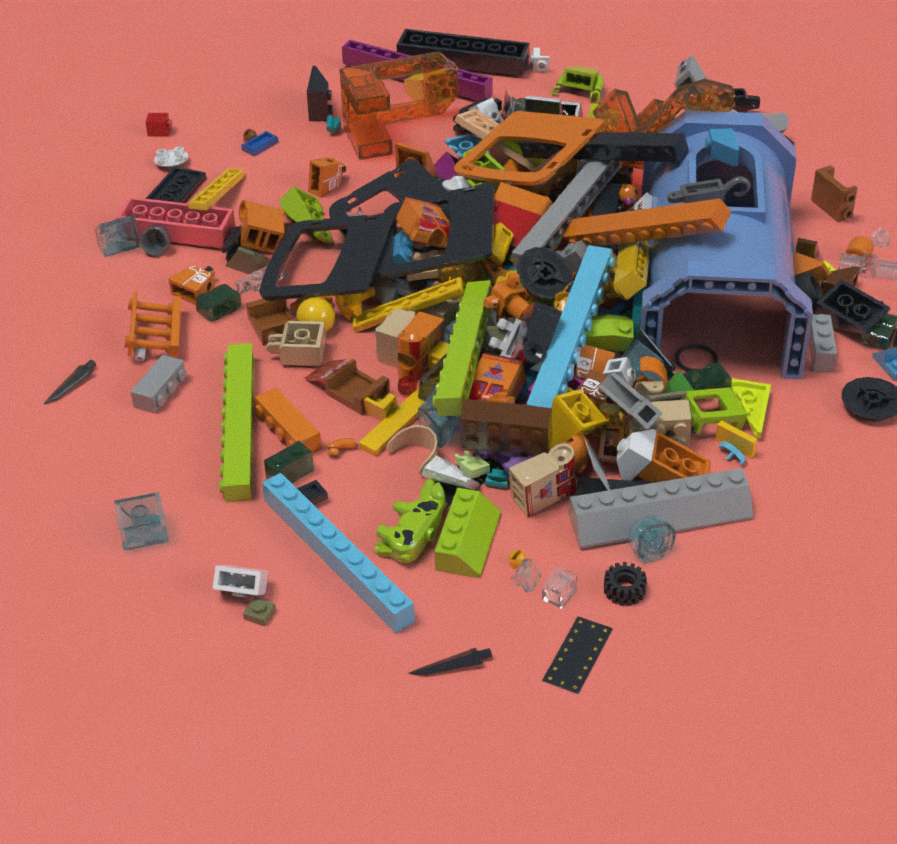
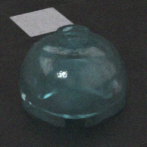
(651, 538)

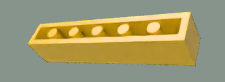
(631, 268)

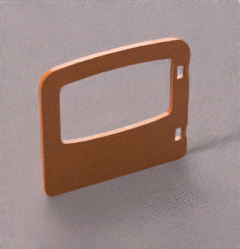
(535, 127)

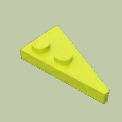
(754, 400)

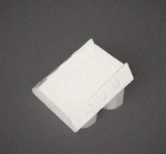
(447, 473)

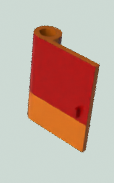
(518, 210)

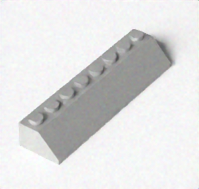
(682, 502)

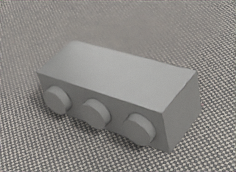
(822, 344)
(158, 383)

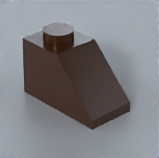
(849, 275)

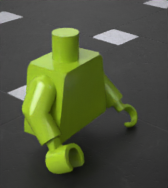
(581, 78)

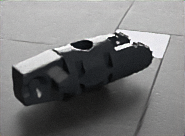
(232, 242)

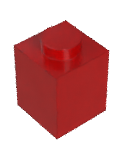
(158, 124)

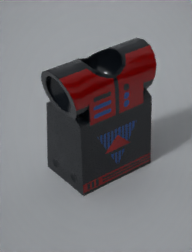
(535, 333)

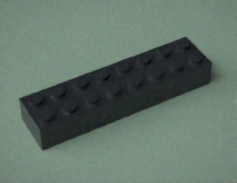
(469, 51)

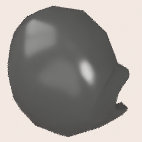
(155, 240)

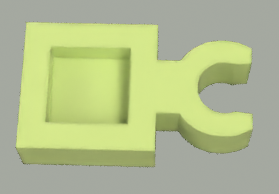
(472, 466)

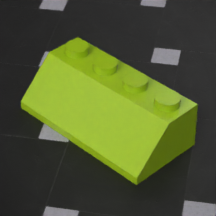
(466, 534)

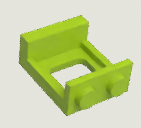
(730, 408)

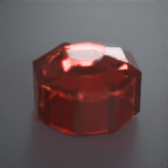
(407, 385)

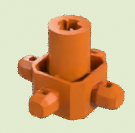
(508, 298)

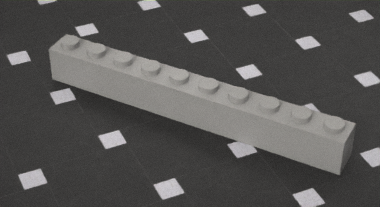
(569, 205)

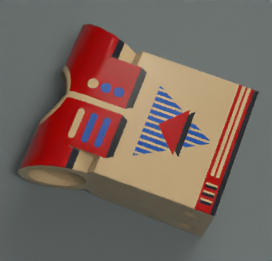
(543, 479)

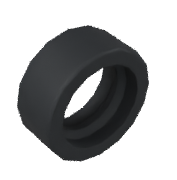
(810, 287)

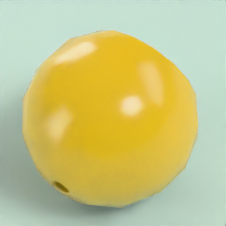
(316, 310)

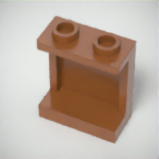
(832, 195)
(268, 317)
(353, 386)

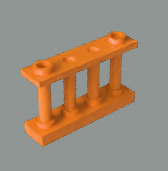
(170, 334)

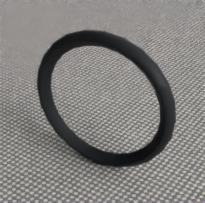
(693, 346)

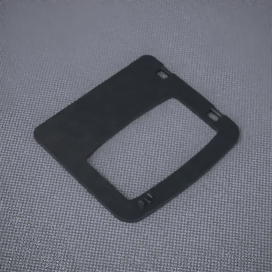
(412, 183)
(469, 231)
(354, 265)

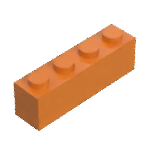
(286, 420)

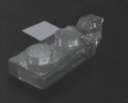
(254, 280)

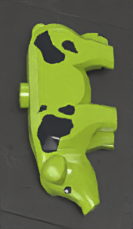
(415, 526)

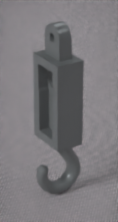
(707, 190)

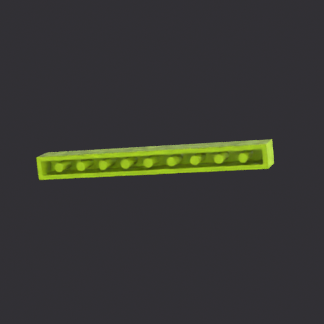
(463, 350)
(238, 423)

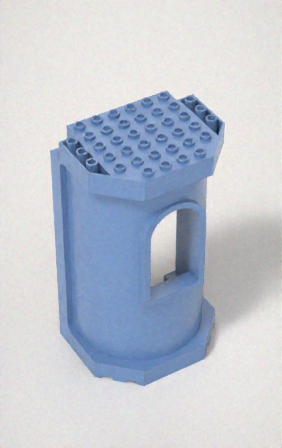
(757, 242)

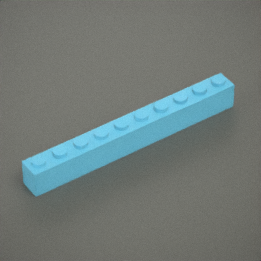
(572, 327)
(339, 553)

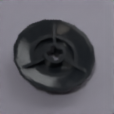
(543, 272)
(871, 398)

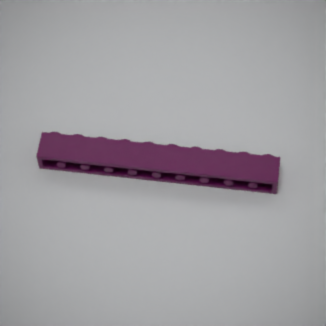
(469, 83)

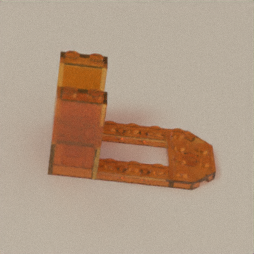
(696, 96)
(367, 100)

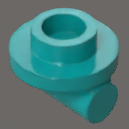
(333, 124)
(497, 479)

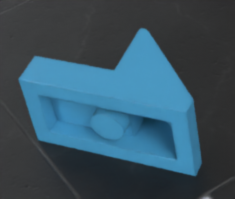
(888, 361)

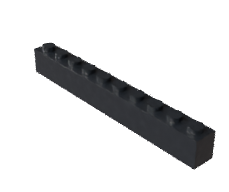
(618, 147)

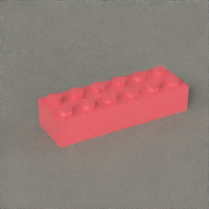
(181, 223)

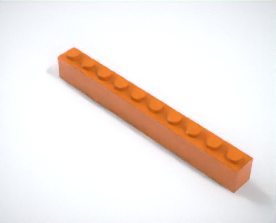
(649, 223)

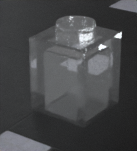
(559, 587)

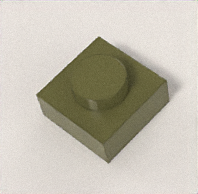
(259, 611)

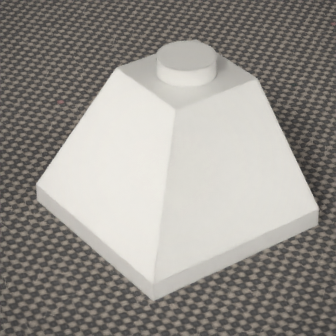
(635, 453)

